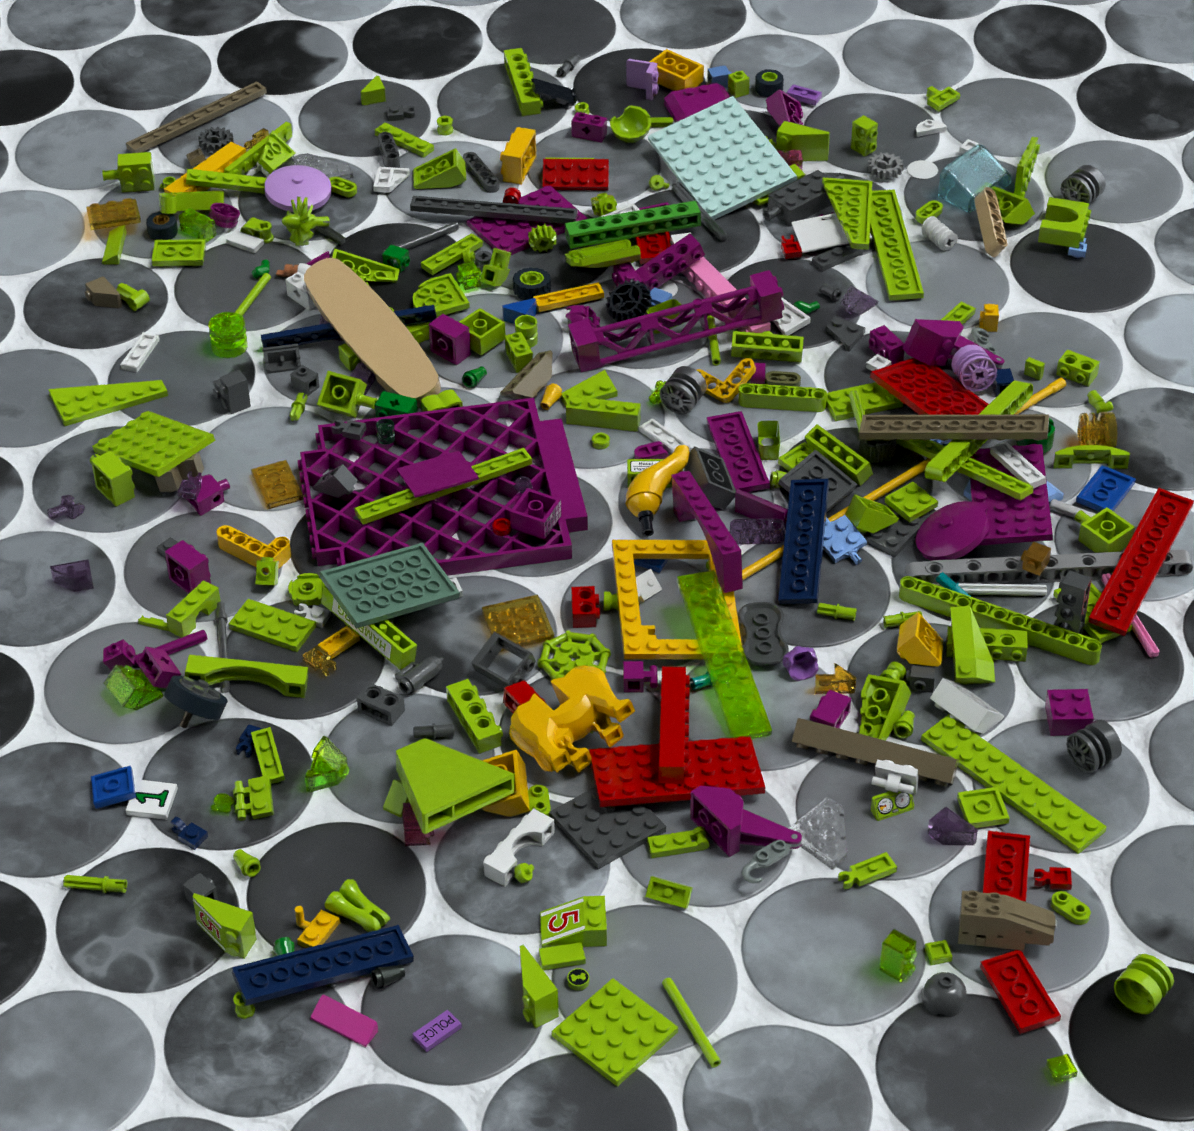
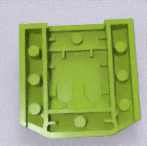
(604, 255)

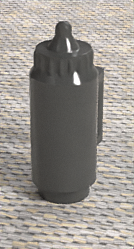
(416, 675)

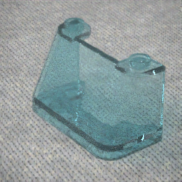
(970, 175)

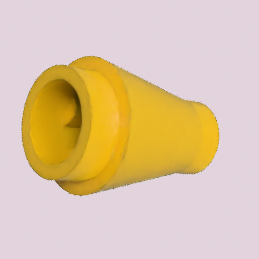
(551, 395)

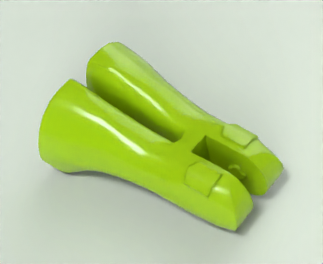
(356, 906)

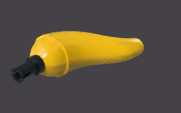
(648, 486)

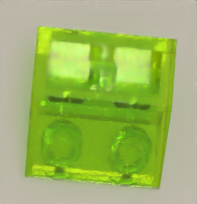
(131, 687)

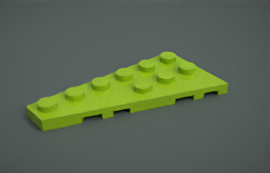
(1026, 167)
(853, 208)
(88, 402)

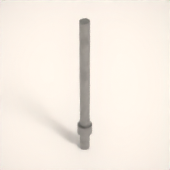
(221, 620)

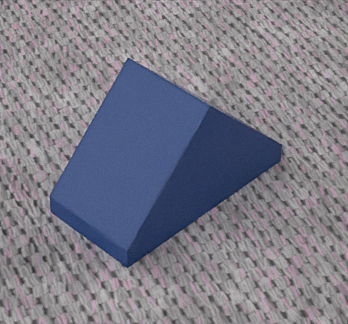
(516, 309)

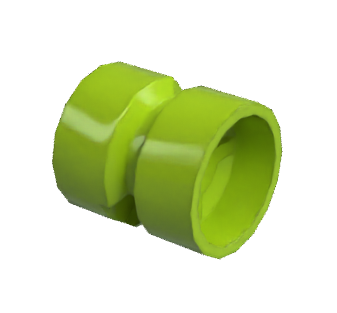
(528, 326)

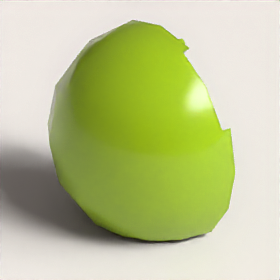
(631, 125)

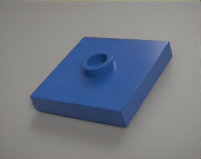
(113, 787)

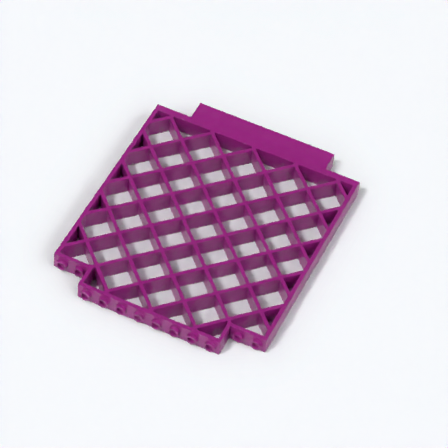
(556, 474)

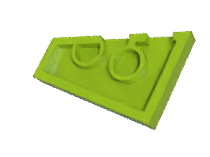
(275, 153)

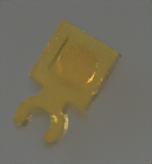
(318, 658)

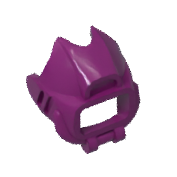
(582, 312)

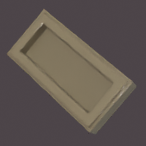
(195, 157)

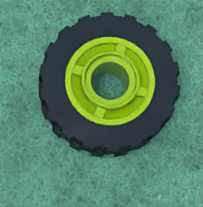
(531, 283)

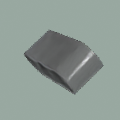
(388, 150)

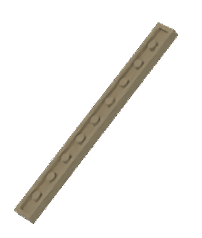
(196, 118)

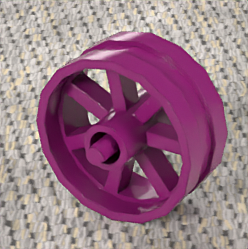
(224, 215)

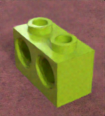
(864, 135)
(518, 350)
(1077, 368)

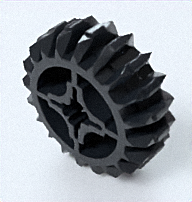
(624, 300)

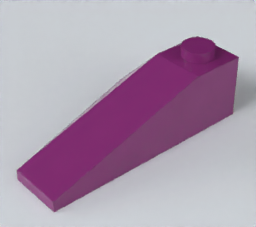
(784, 108)

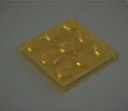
(113, 214)
(519, 621)

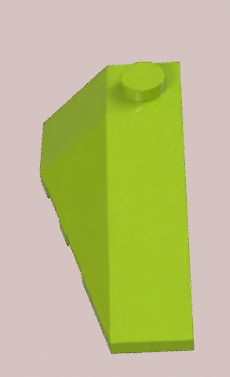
(1013, 207)
(970, 653)

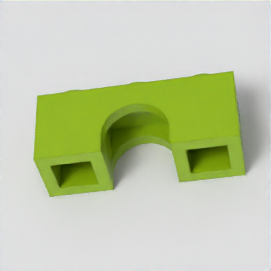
(182, 617)

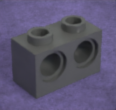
(381, 704)

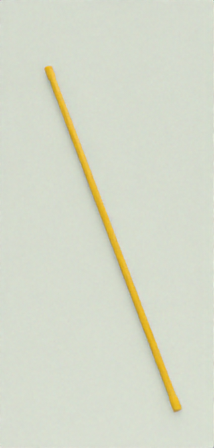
(1052, 388)

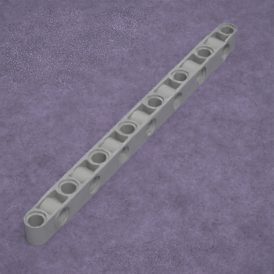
(1009, 569)

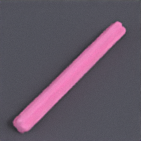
(1139, 629)

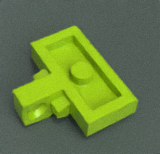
(941, 99)

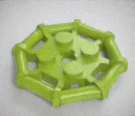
(570, 650)

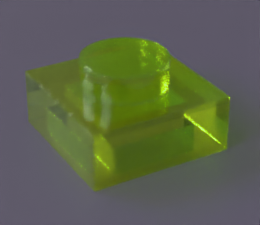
(1061, 1068)

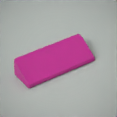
(344, 1020)

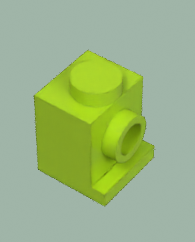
(272, 577)

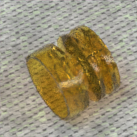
(1099, 430)

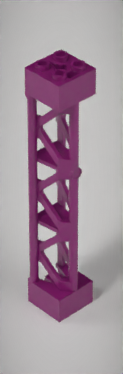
(762, 289)

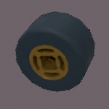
(162, 226)

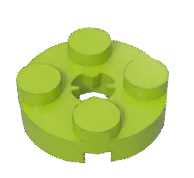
(298, 591)

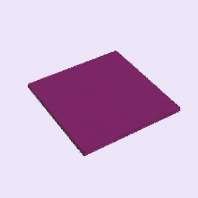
(437, 474)

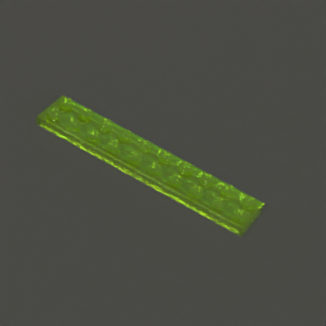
(724, 655)

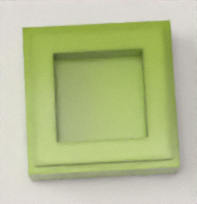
(938, 952)

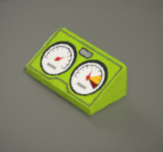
(891, 804)

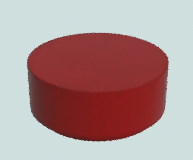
(501, 527)

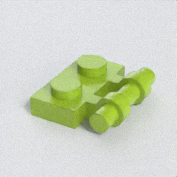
(260, 798)

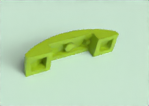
(1091, 454)

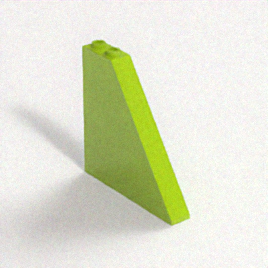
(448, 783)

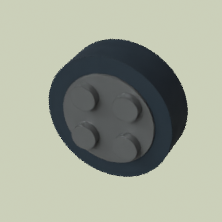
(195, 698)

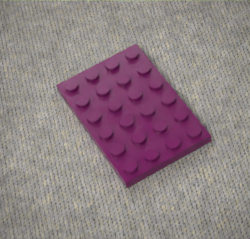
(513, 234)

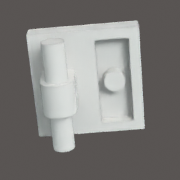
(896, 777)

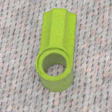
(134, 298)

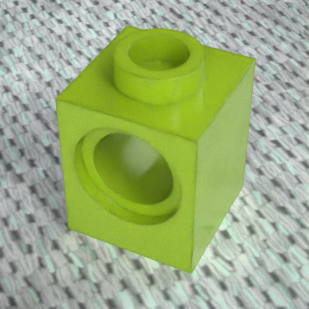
(738, 84)

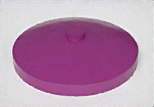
(952, 531)

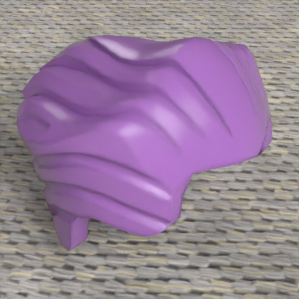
(801, 663)

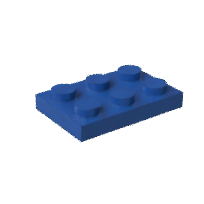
(1105, 489)

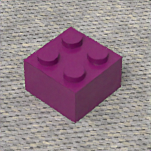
(449, 339)
(187, 566)
(1068, 711)

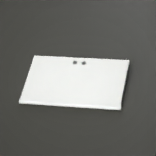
(819, 233)

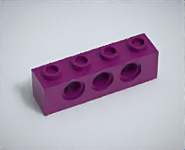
(670, 262)

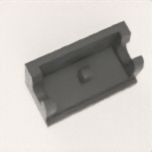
(281, 358)

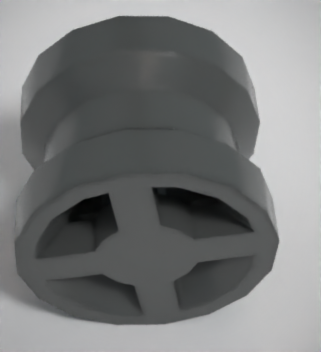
(482, 258)

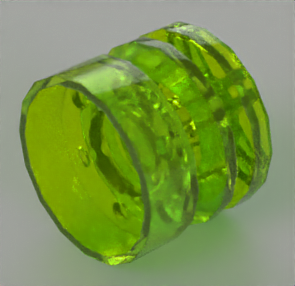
(228, 335)

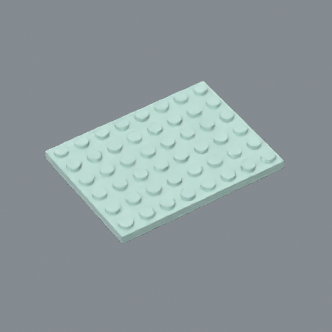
(722, 158)

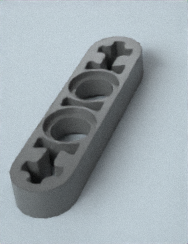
(472, 161)

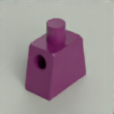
(210, 495)

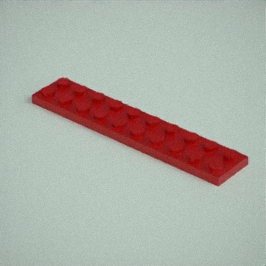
(1141, 562)

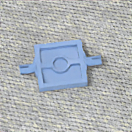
(843, 540)

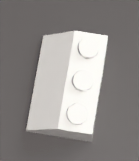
(965, 706)

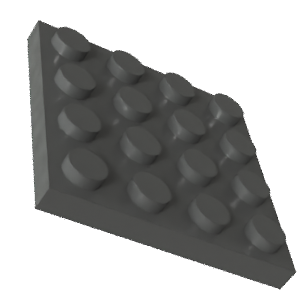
(605, 831)

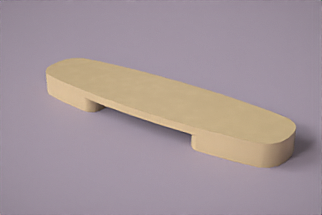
(371, 330)

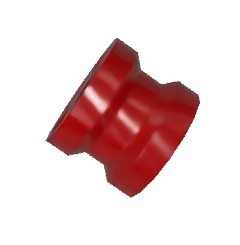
(510, 193)

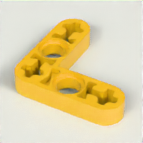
(723, 387)

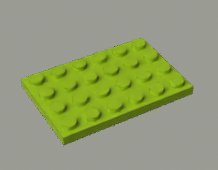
(154, 443)

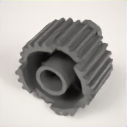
(877, 450)

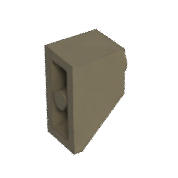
(102, 293)

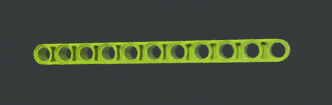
(959, 451)
(994, 617)

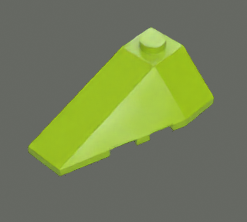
(367, 268)
(882, 705)

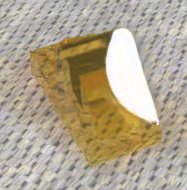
(840, 681)

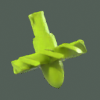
(302, 221)

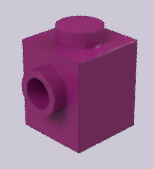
(119, 653)

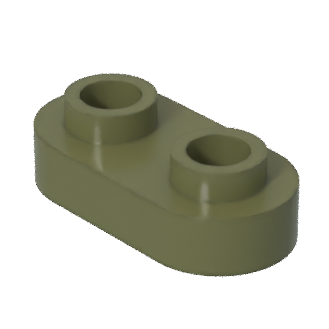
(783, 378)

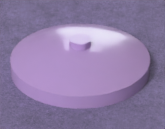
(294, 182)

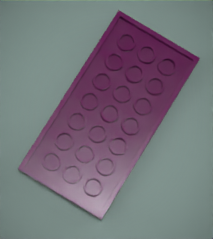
(1012, 518)

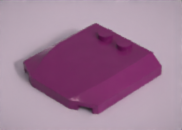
(692, 100)

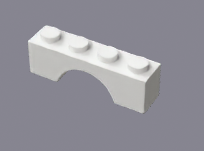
(533, 830)

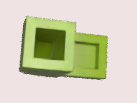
(498, 269)

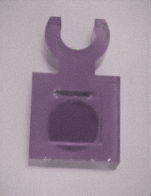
(190, 488)

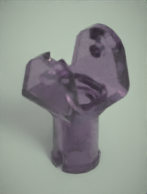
(66, 508)

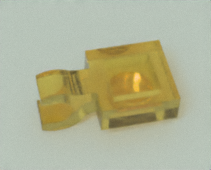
(257, 137)

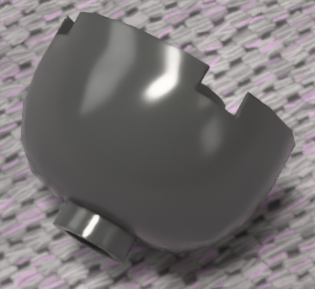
(944, 994)

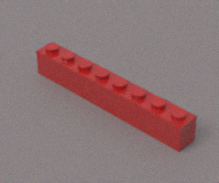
(674, 725)

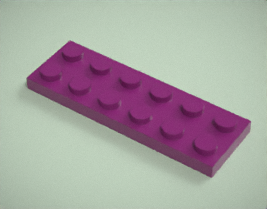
(738, 451)

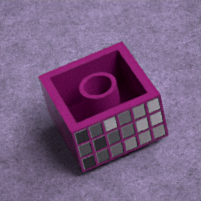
(535, 513)

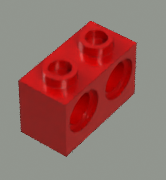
(584, 606)

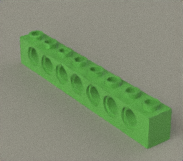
(632, 224)

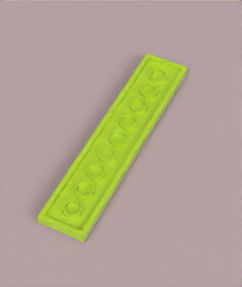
(893, 247)
(1016, 784)

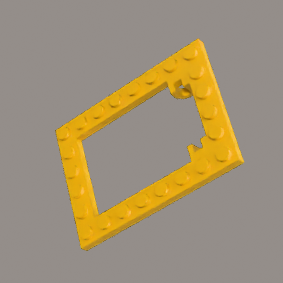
(640, 640)

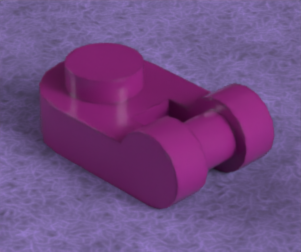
(651, 451)

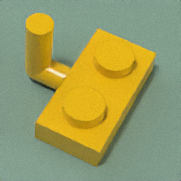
(318, 930)

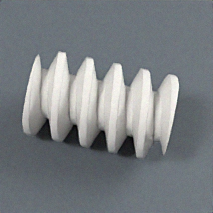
(939, 233)

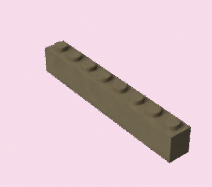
(870, 749)

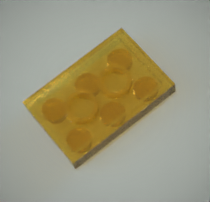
(277, 484)

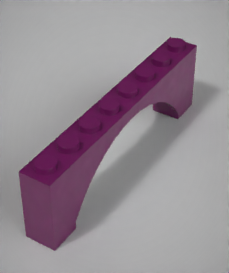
(691, 503)

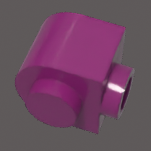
(759, 375)

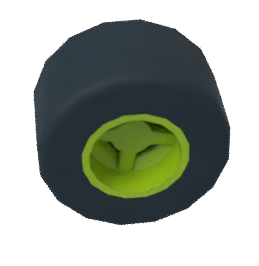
(768, 82)

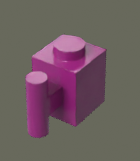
(635, 676)

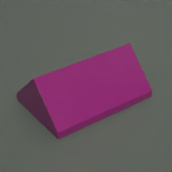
(758, 508)

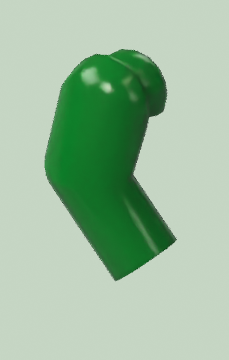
(260, 270)
(807, 308)

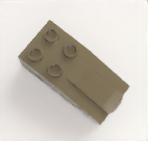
(1003, 922)

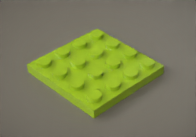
(615, 1032)

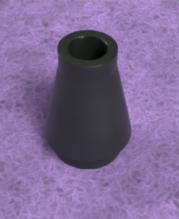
(386, 975)

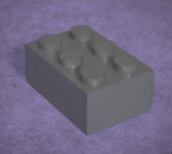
(711, 476)

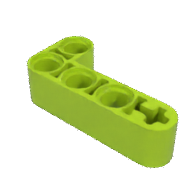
(181, 201)

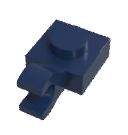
(189, 835)

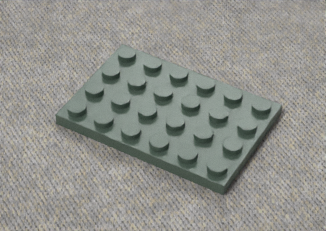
(389, 585)

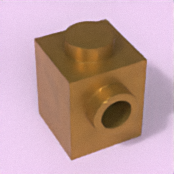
(1036, 558)

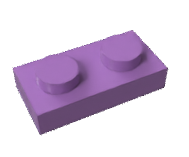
(804, 94)

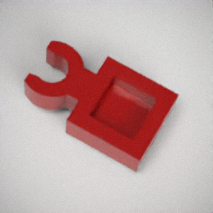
(790, 248)
(1057, 878)

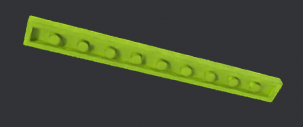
(974, 469)
(405, 499)

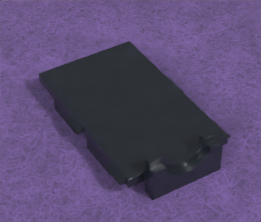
(550, 90)

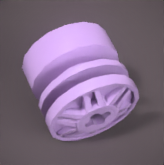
(974, 368)

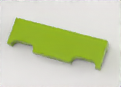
(153, 622)

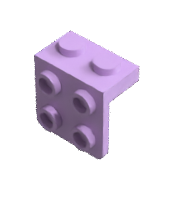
(643, 76)

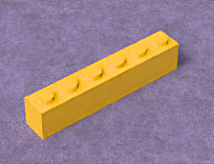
(216, 163)

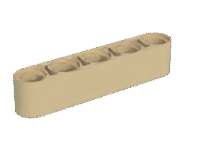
(990, 221)

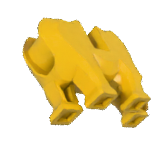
(584, 707)

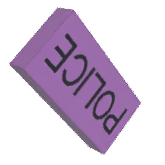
(437, 1030)

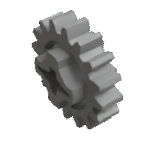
(885, 165)

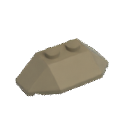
(530, 378)

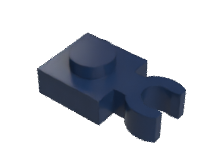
(246, 741)

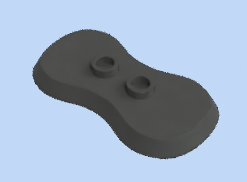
(763, 636)

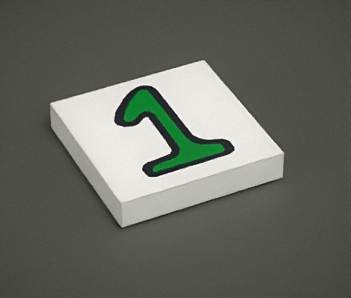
(152, 799)

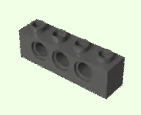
(1073, 602)

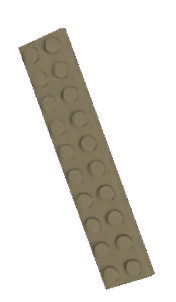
(955, 427)

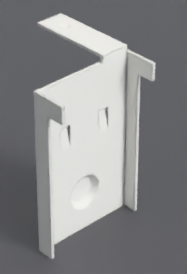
(647, 585)

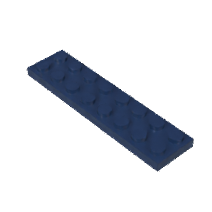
(804, 541)
(321, 965)

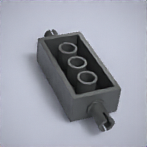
(799, 199)

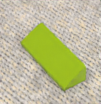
(114, 245)

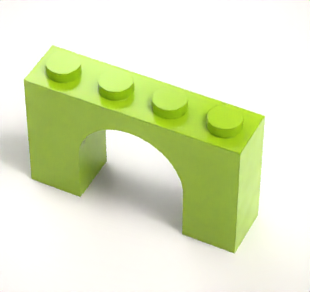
(1072, 223)

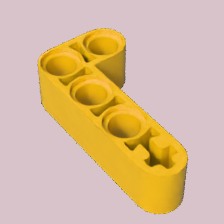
(251, 549)

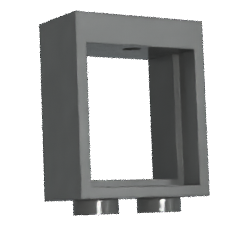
(491, 650)

